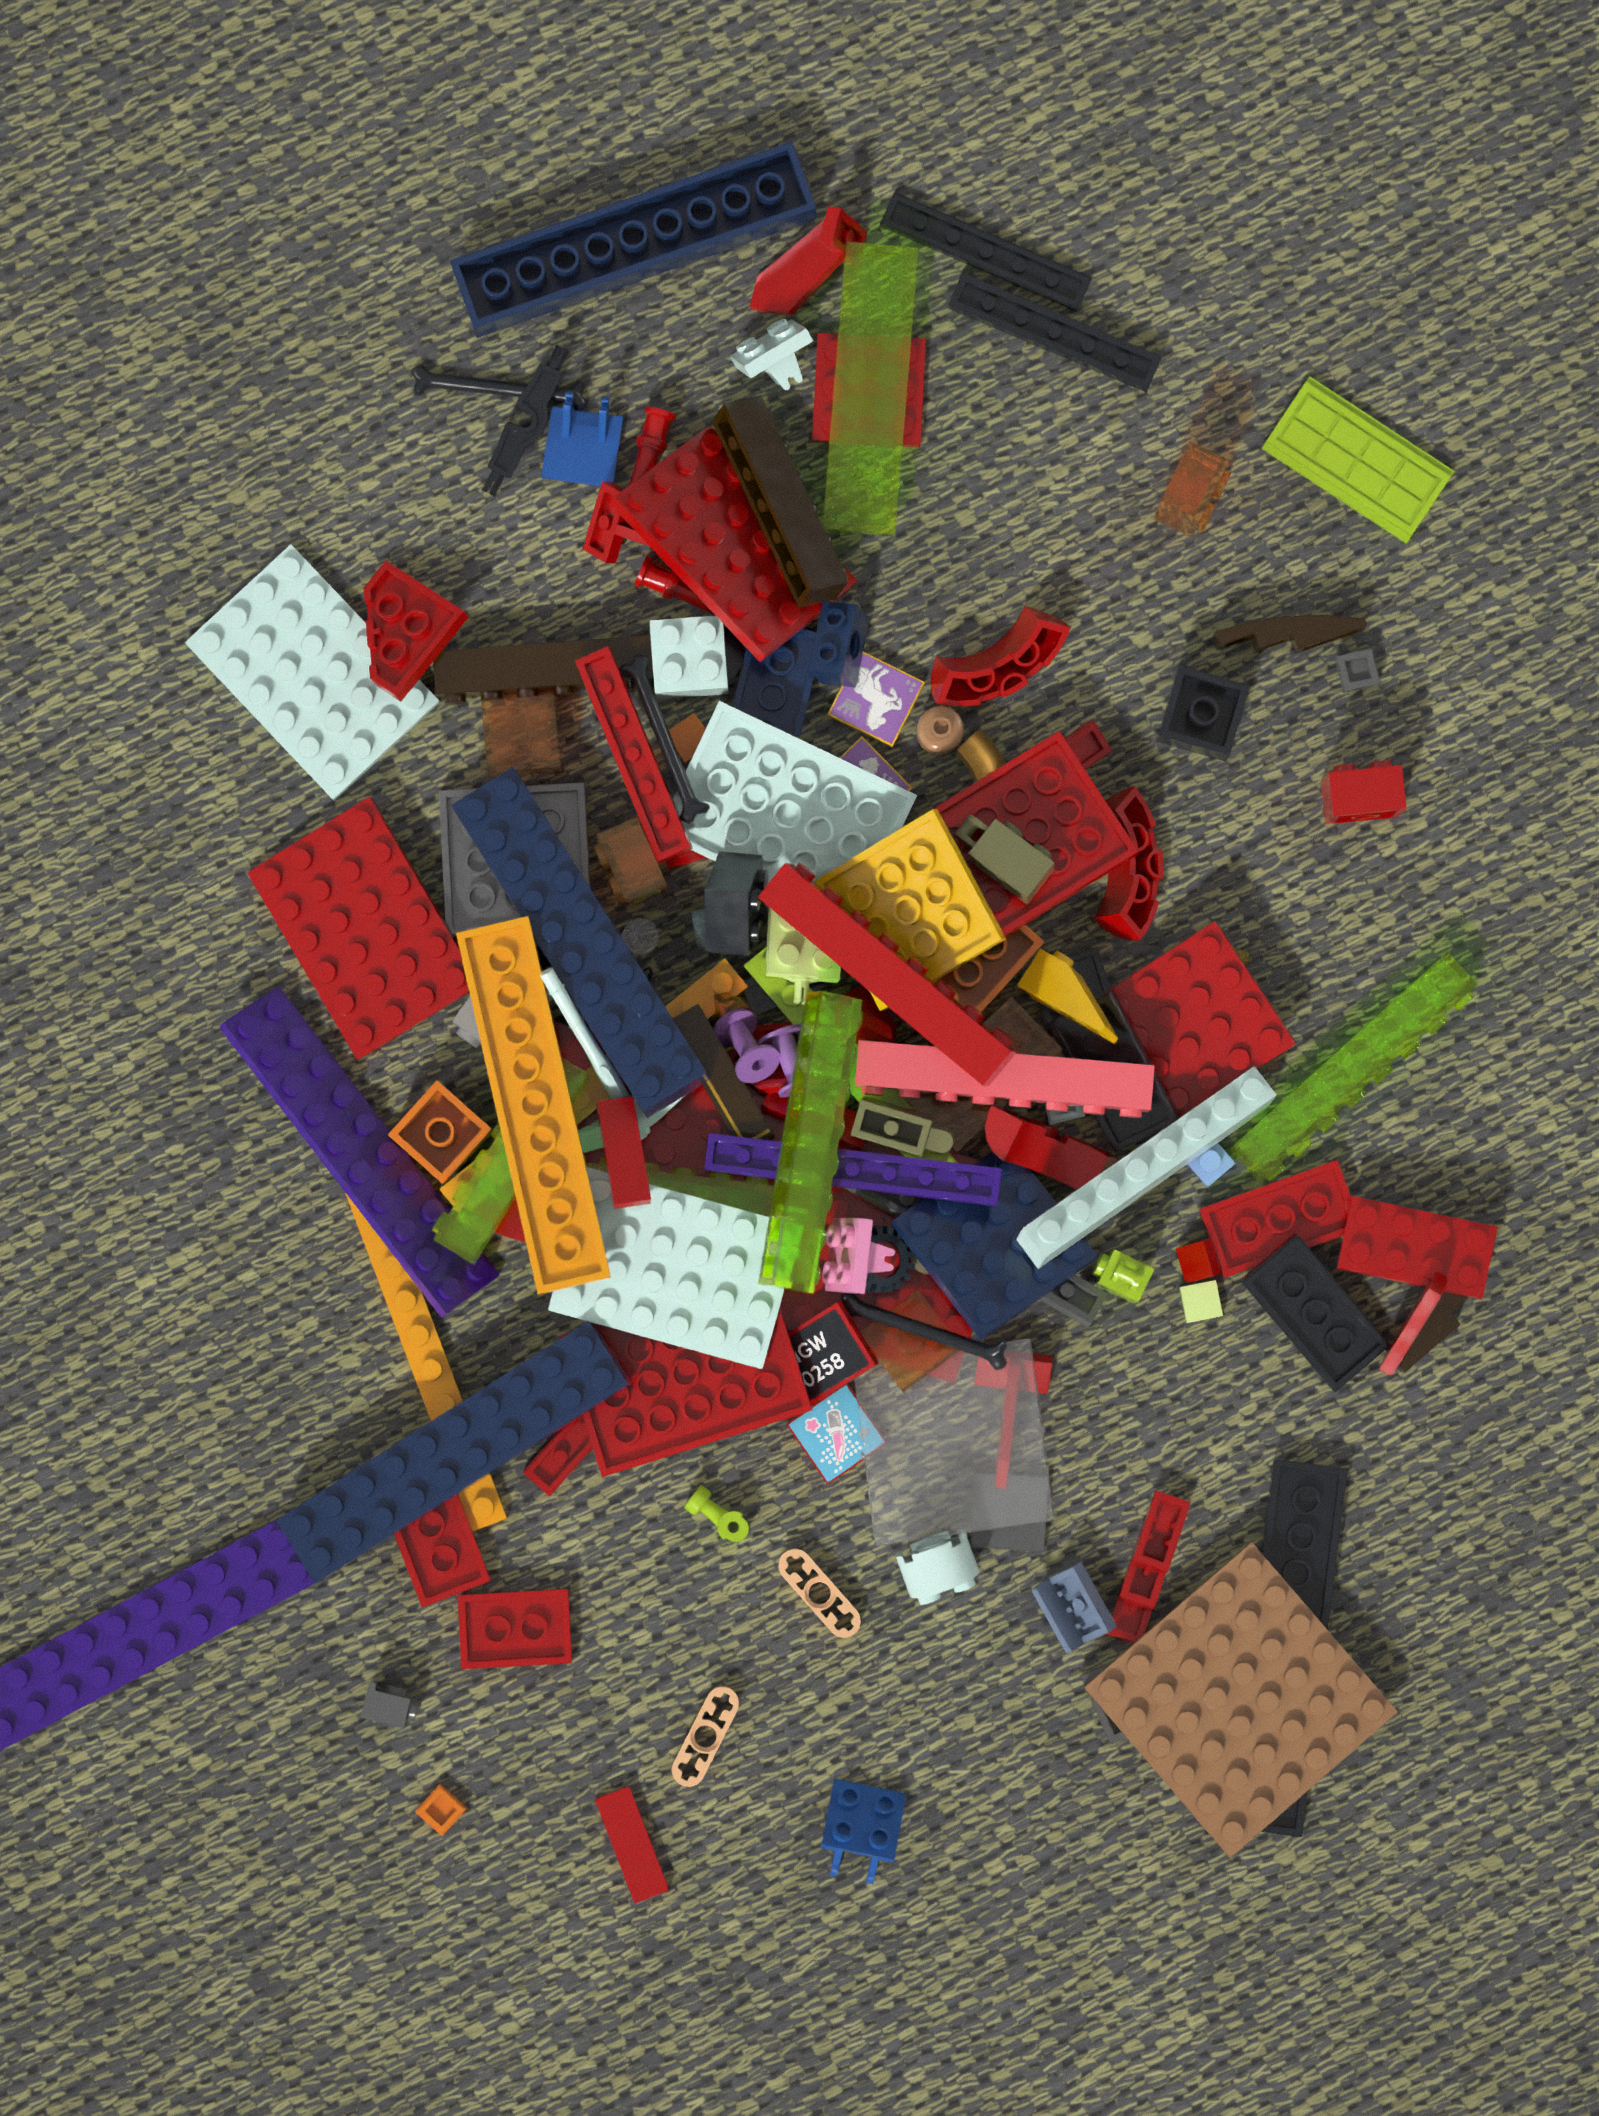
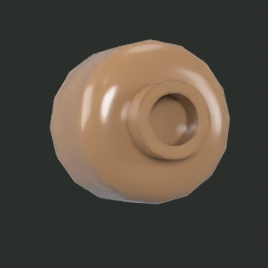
(940, 730)

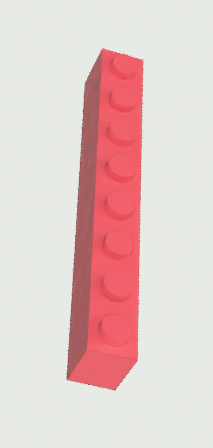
(1022, 1081)

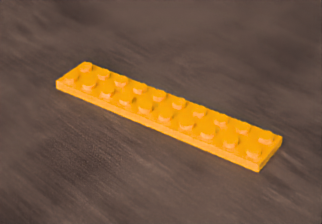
(533, 1105)

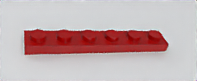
(633, 754)

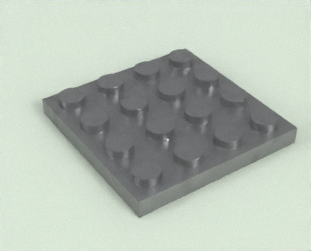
(470, 887)

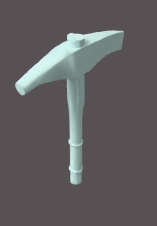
(591, 1135)

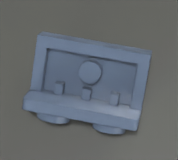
(1073, 1607)

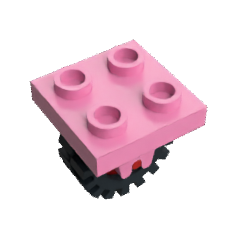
(865, 1257)

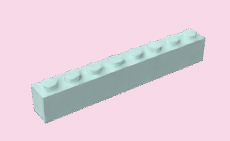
(1146, 1167)

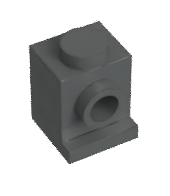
(389, 1705)

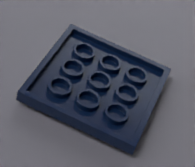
(976, 1251)

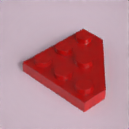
(405, 628)

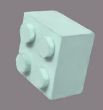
(688, 657)

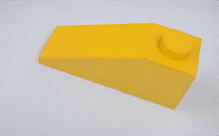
(1062, 989)

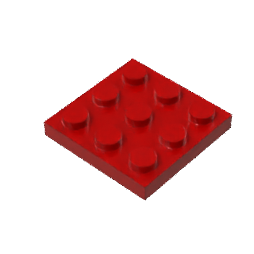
(824, 390)

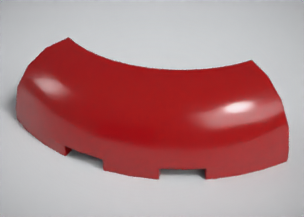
(1003, 666)
(1133, 886)
(1040, 1149)

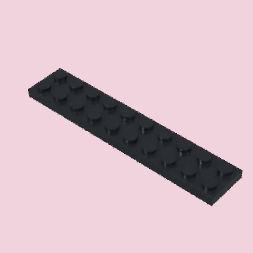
(1303, 1549)

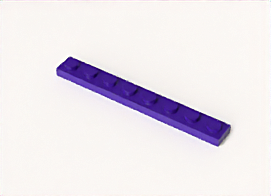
(864, 1171)

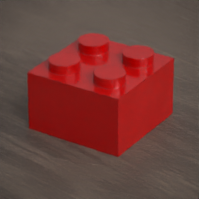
(1363, 793)

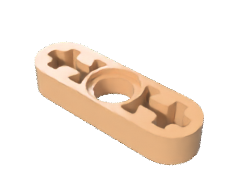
(831, 1619)
(701, 1765)

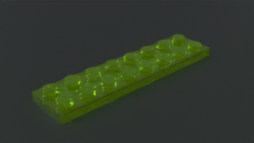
(870, 389)

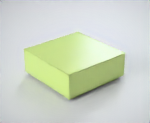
(1201, 1301)

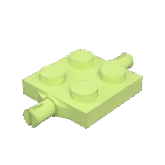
(796, 958)

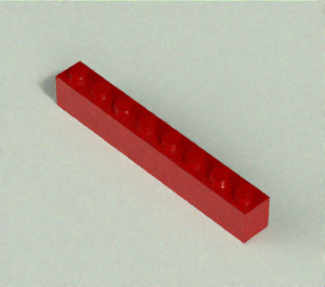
(887, 973)

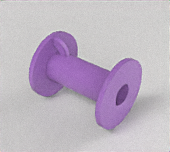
(786, 1045)
(755, 1060)

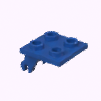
(582, 444)
(863, 1823)

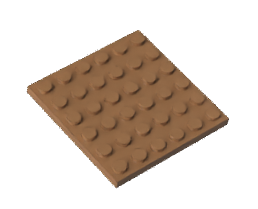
(1240, 1699)

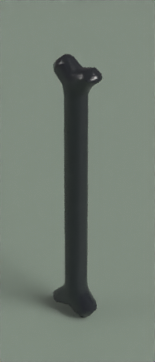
(427, 380)
(691, 805)
(993, 1353)

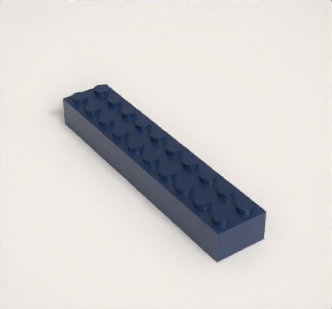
(634, 239)
(580, 942)
(454, 1452)

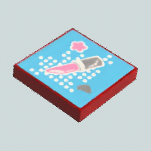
(831, 1433)

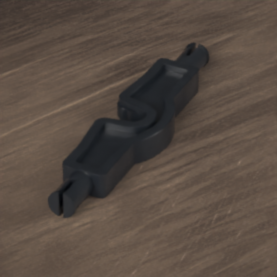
(535, 403)

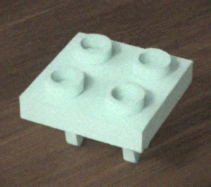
(773, 352)

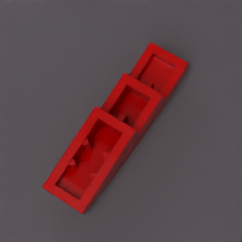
(1148, 1566)

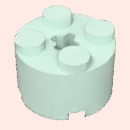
(937, 1567)

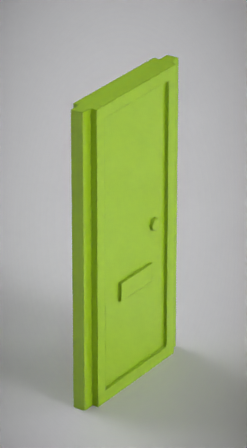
(1357, 460)

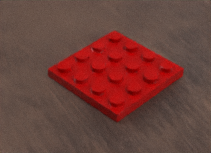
(1201, 1017)

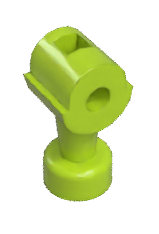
(729, 1523)

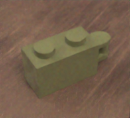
(1007, 856)
(900, 1128)

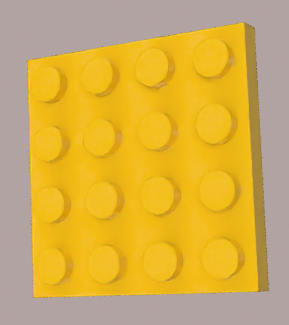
(919, 896)

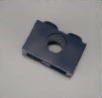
(839, 644)

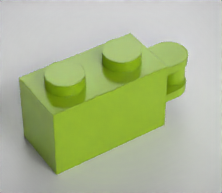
(1122, 1275)

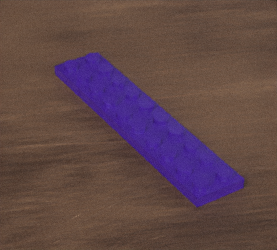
(354, 1147)
(147, 1631)

